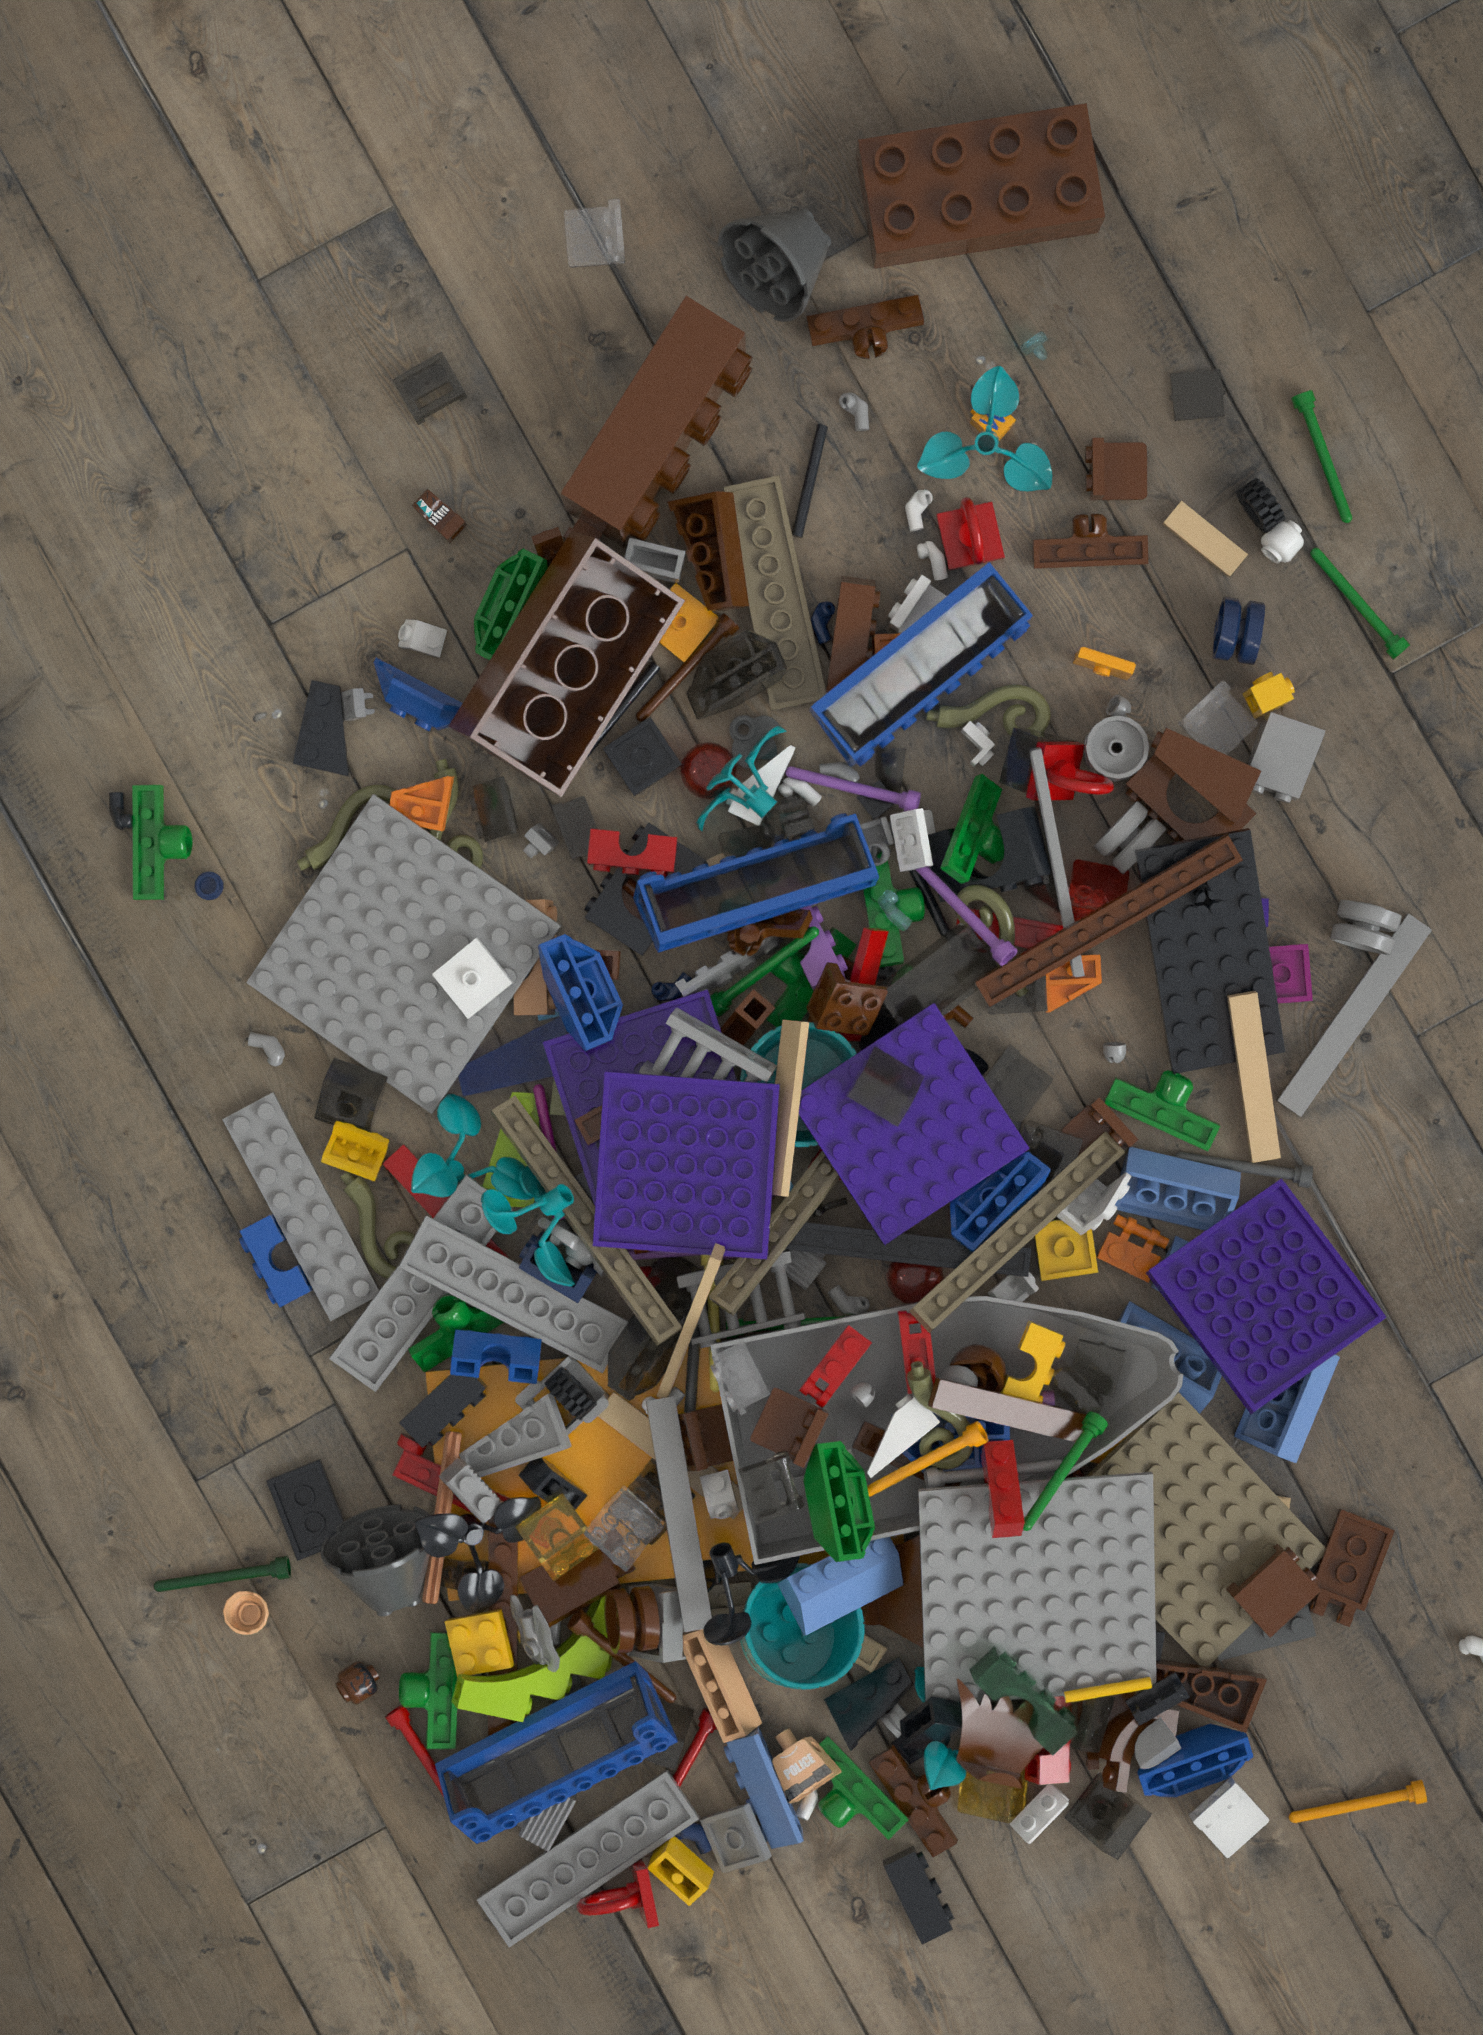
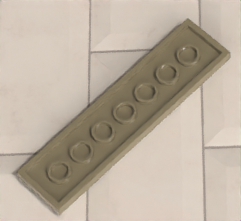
(777, 590)

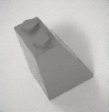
(1284, 755)

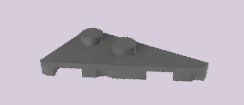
(1255, 1639)

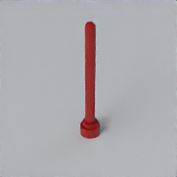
(400, 1720)
(706, 1726)

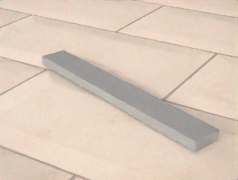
(1054, 849)
(1353, 1016)
(679, 1513)

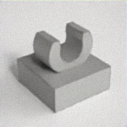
(354, 704)
(540, 841)

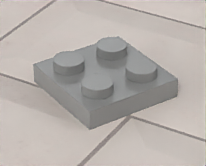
(735, 1838)

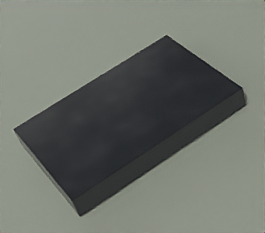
(306, 1507)

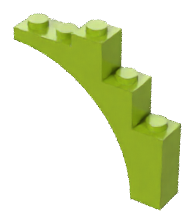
(509, 1693)

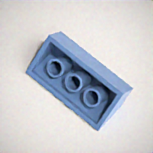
(1178, 1189)
(1198, 1371)
(1287, 1419)
(837, 1588)
(766, 1794)

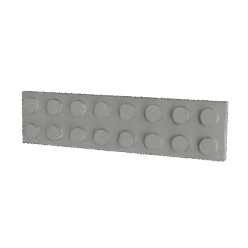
(302, 1206)
(510, 1294)
(405, 1300)
(588, 1858)

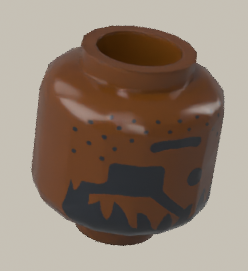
(357, 1682)

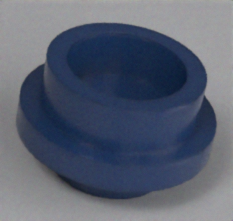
(209, 885)

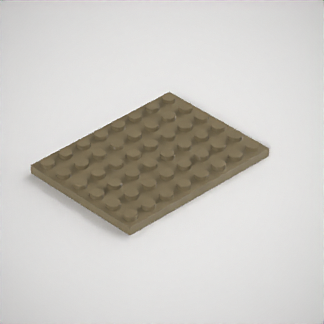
(1209, 1525)

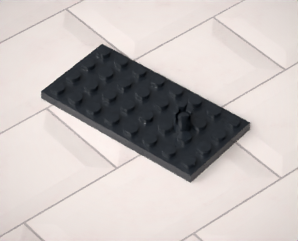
(1207, 949)

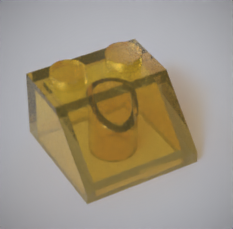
(557, 1537)

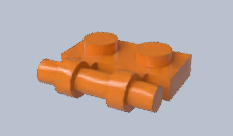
(1128, 1256)

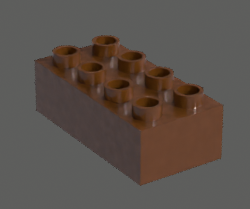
(980, 185)
(655, 423)
(567, 662)

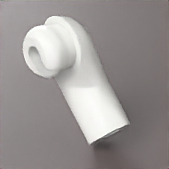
(915, 507)
(1472, 1645)

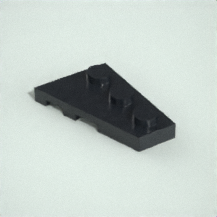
(322, 733)
(867, 1699)

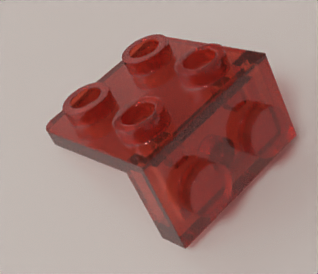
(1094, 886)

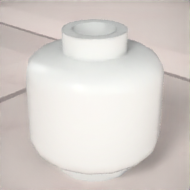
(1282, 542)

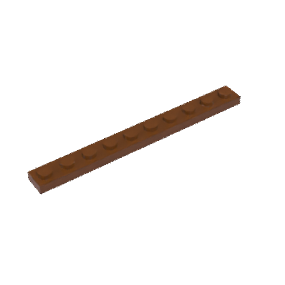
(1108, 920)

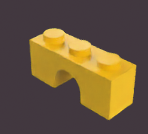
(1044, 1347)

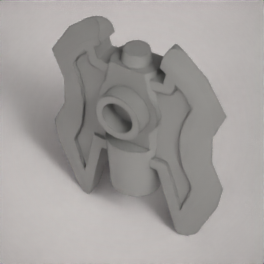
(535, 1634)

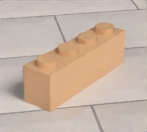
(721, 1686)

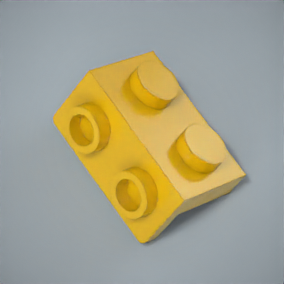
(355, 1150)

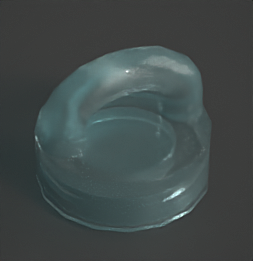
(1035, 344)

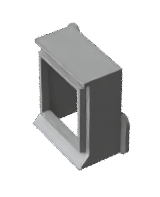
(525, 1399)
(671, 1626)

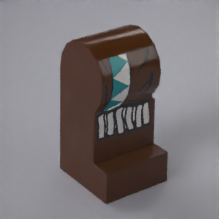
(439, 516)

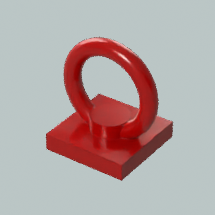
(970, 535)
(1064, 774)
(634, 1895)

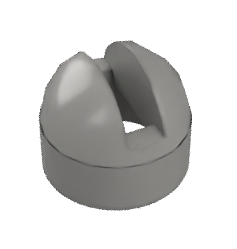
(1118, 706)
(876, 848)
(1114, 1051)
(863, 1393)

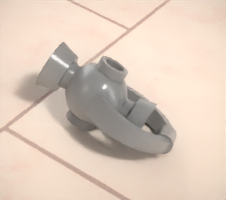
(575, 1248)

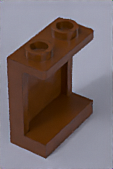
(1276, 1590)

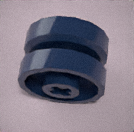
(1238, 630)

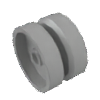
(1127, 736)
(1129, 837)
(1364, 931)

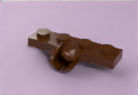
(866, 324)
(1090, 547)
(790, 925)
(915, 1800)

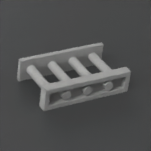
(708, 1040)
(789, 1320)

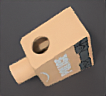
(802, 1766)

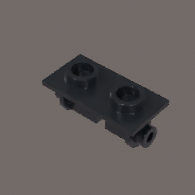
(1158, 1699)

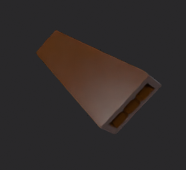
(1214, 775)

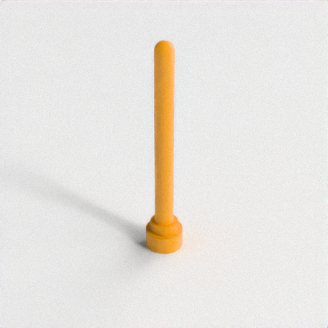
(973, 1436)
(1413, 1793)

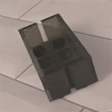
(937, 975)

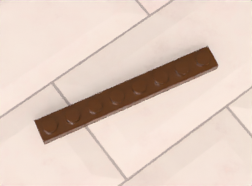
(504, 1559)

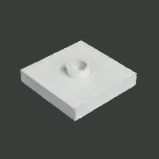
(472, 978)

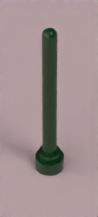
(278, 1568)

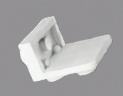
(919, 601)
(1094, 1204)

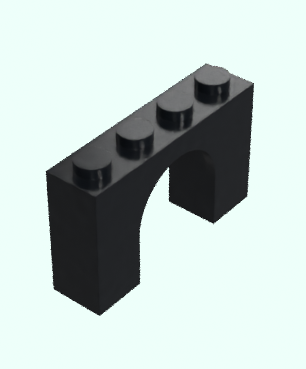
(1023, 856)
(609, 909)

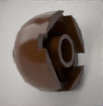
(984, 1363)

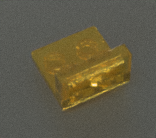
(991, 1799)

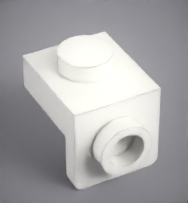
(422, 637)
(978, 736)
(1014, 1288)
(719, 1495)

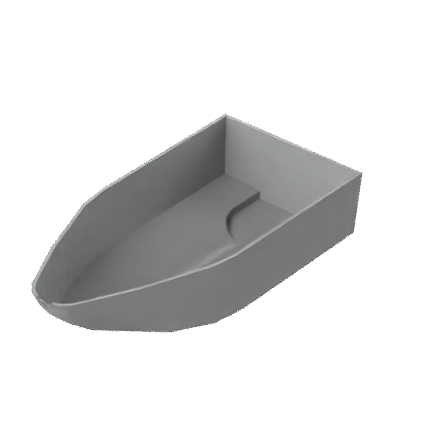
(791, 1354)

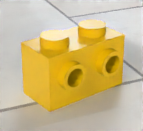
(1268, 694)
(680, 1870)

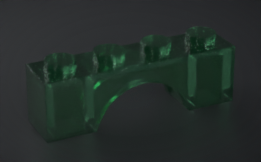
(1000, 1678)

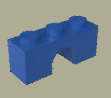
(283, 1284)
(517, 1353)

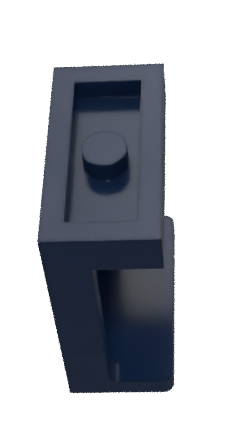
(581, 1279)

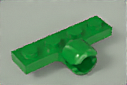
(975, 831)
(154, 842)
(909, 902)
(798, 990)
(1164, 1108)
(450, 1315)
(434, 1692)
(855, 1794)

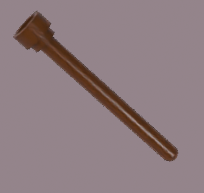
(724, 627)
(582, 1625)

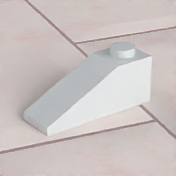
(771, 776)
(904, 1429)

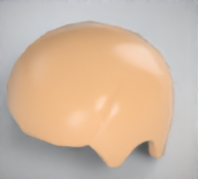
(246, 1612)

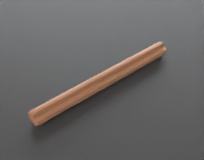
(443, 1505)

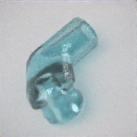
(896, 916)

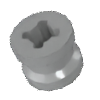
(893, 1718)

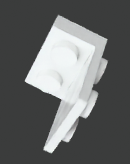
(911, 838)
(1229, 1817)

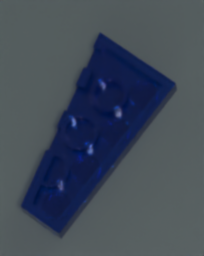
(512, 1063)

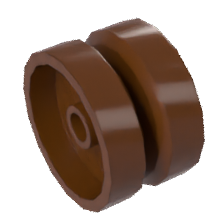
(631, 1619)

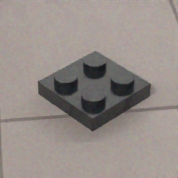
(642, 756)

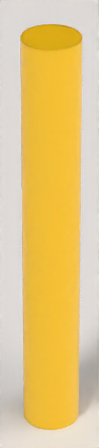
(1107, 1689)

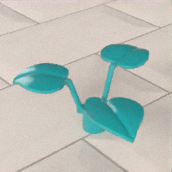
(992, 395)
(757, 798)
(440, 1178)
(499, 1215)
(939, 1761)

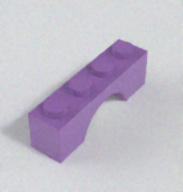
(820, 951)

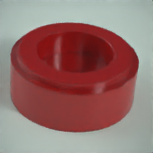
(409, 1444)

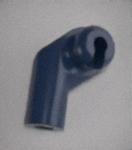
(820, 619)
(668, 991)
(696, 1833)

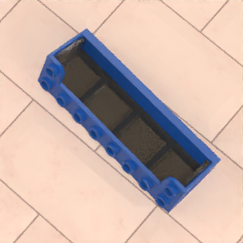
(921, 665)
(756, 884)
(554, 1753)

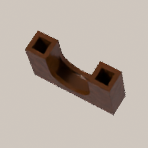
(1150, 789)

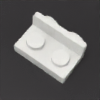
(1039, 1813)

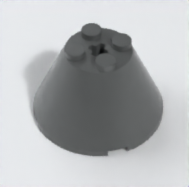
(774, 260)
(379, 1557)

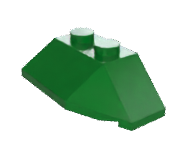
(505, 598)
(838, 1502)

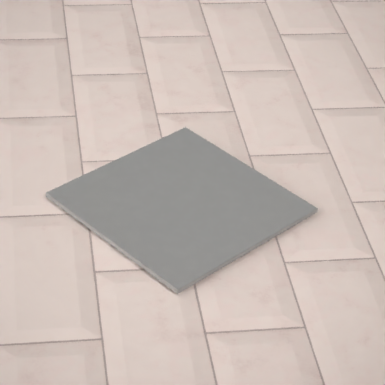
(373, 934)
(1060, 1599)

